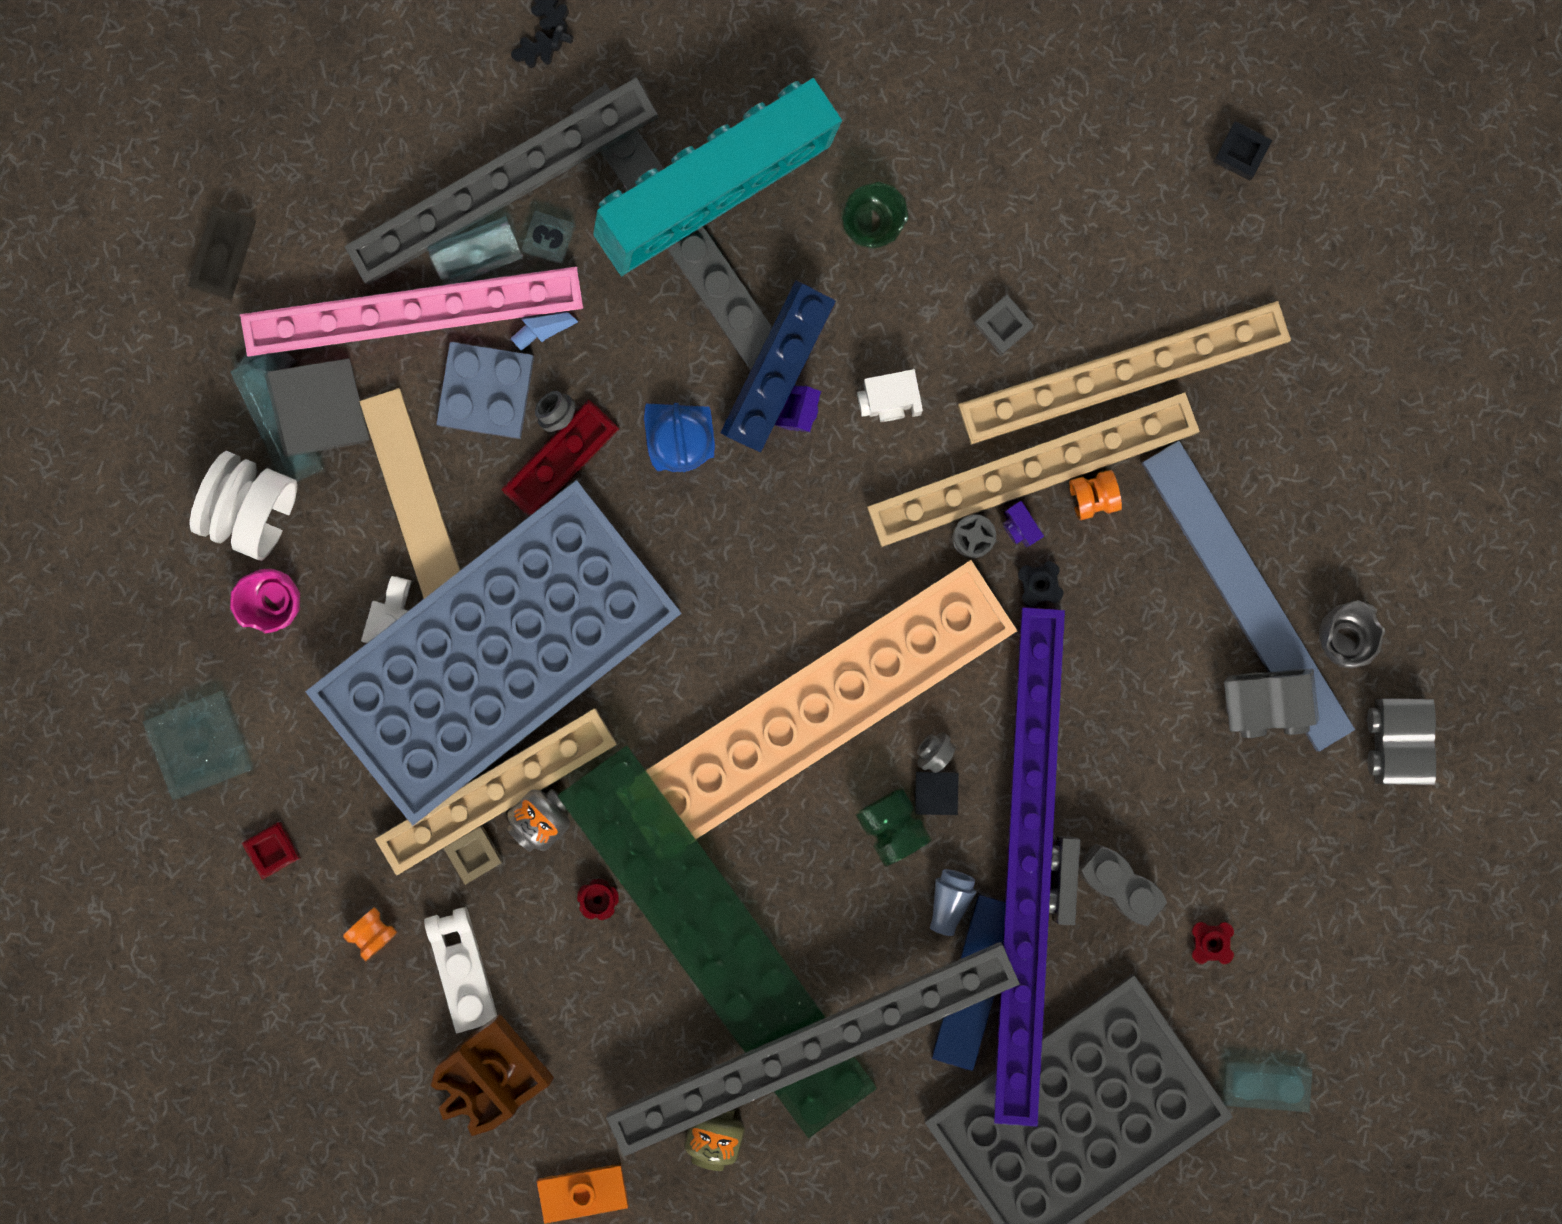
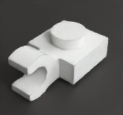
(382, 614)

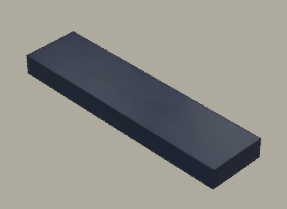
(963, 1030)

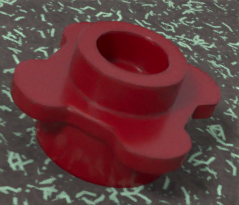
(1203, 934)

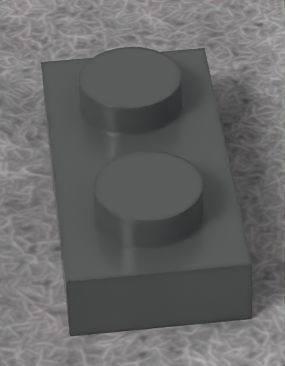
(1064, 895)

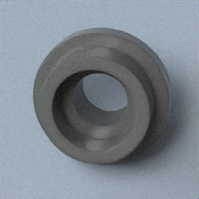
(554, 411)
(935, 752)

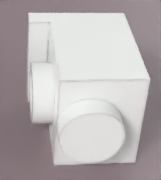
(890, 396)

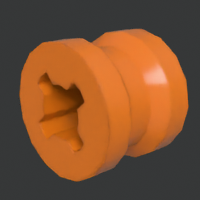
(370, 934)

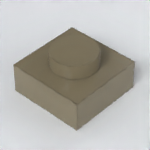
(473, 855)

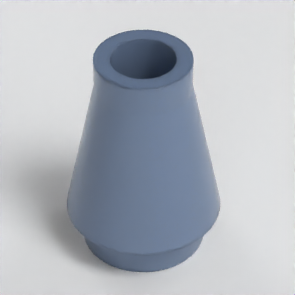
(951, 899)

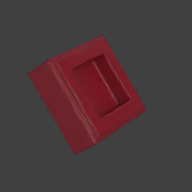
(271, 850)

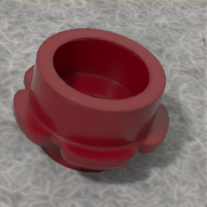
(600, 888)

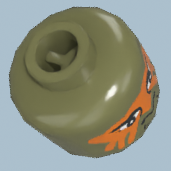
(715, 1141)

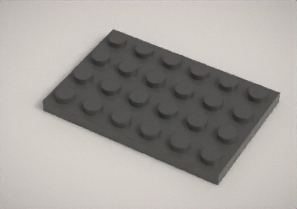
(1110, 1113)

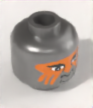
(538, 820)

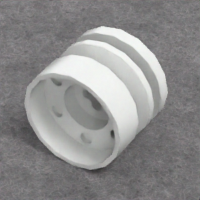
(240, 505)

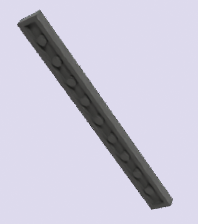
(812, 1049)

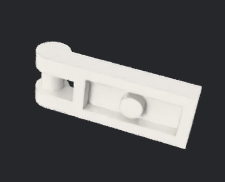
(461, 971)

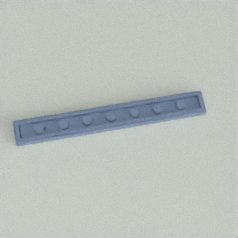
(1240, 582)

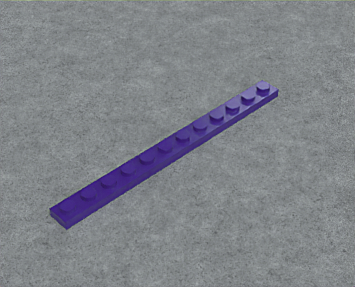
(1029, 865)

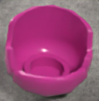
(249, 603)

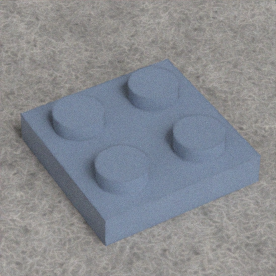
(485, 390)

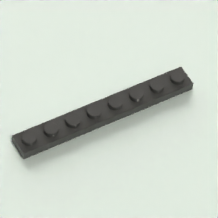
(502, 181)
(695, 254)

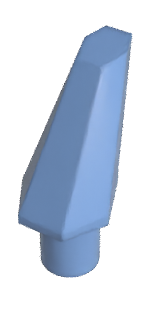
(542, 327)

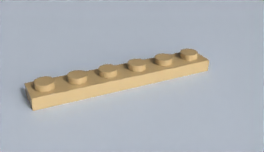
(497, 791)

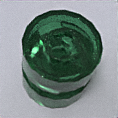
(893, 827)

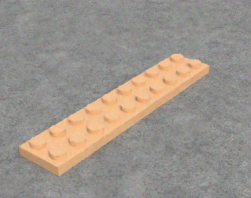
(832, 699)

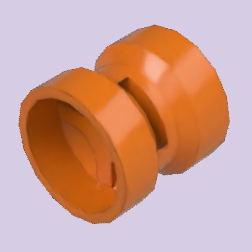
(1096, 495)

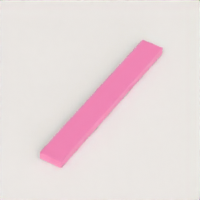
(411, 311)

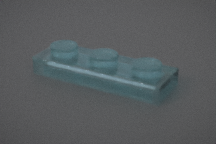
(254, 391)

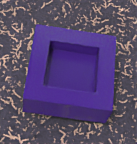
(799, 409)
(1021, 525)

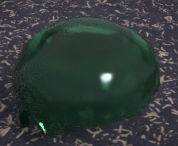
(888, 205)

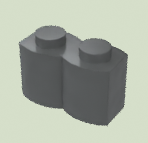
(1271, 701)
(1403, 741)
(1128, 891)

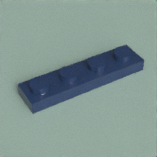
(778, 366)

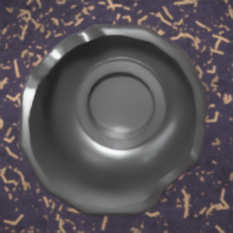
(1362, 621)

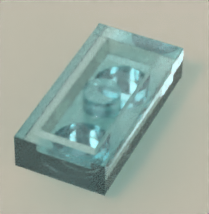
(475, 252)
(1267, 1086)

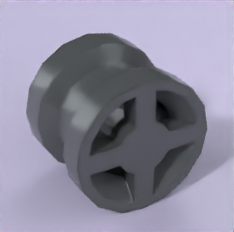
(982, 532)

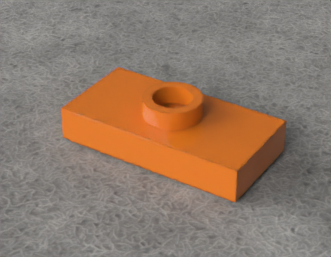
(582, 1193)

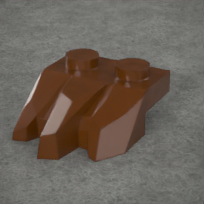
(489, 1076)

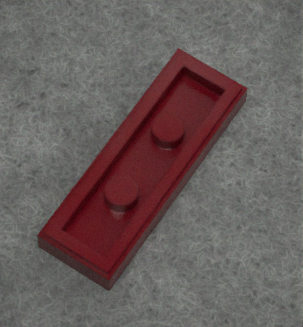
(560, 459)

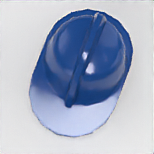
(678, 436)

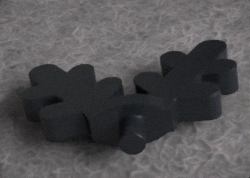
(544, 47)

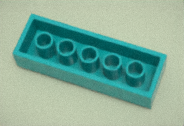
(716, 175)

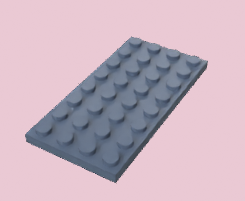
(493, 652)

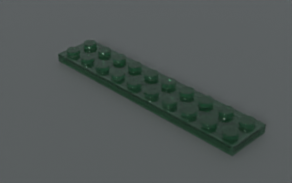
(706, 926)

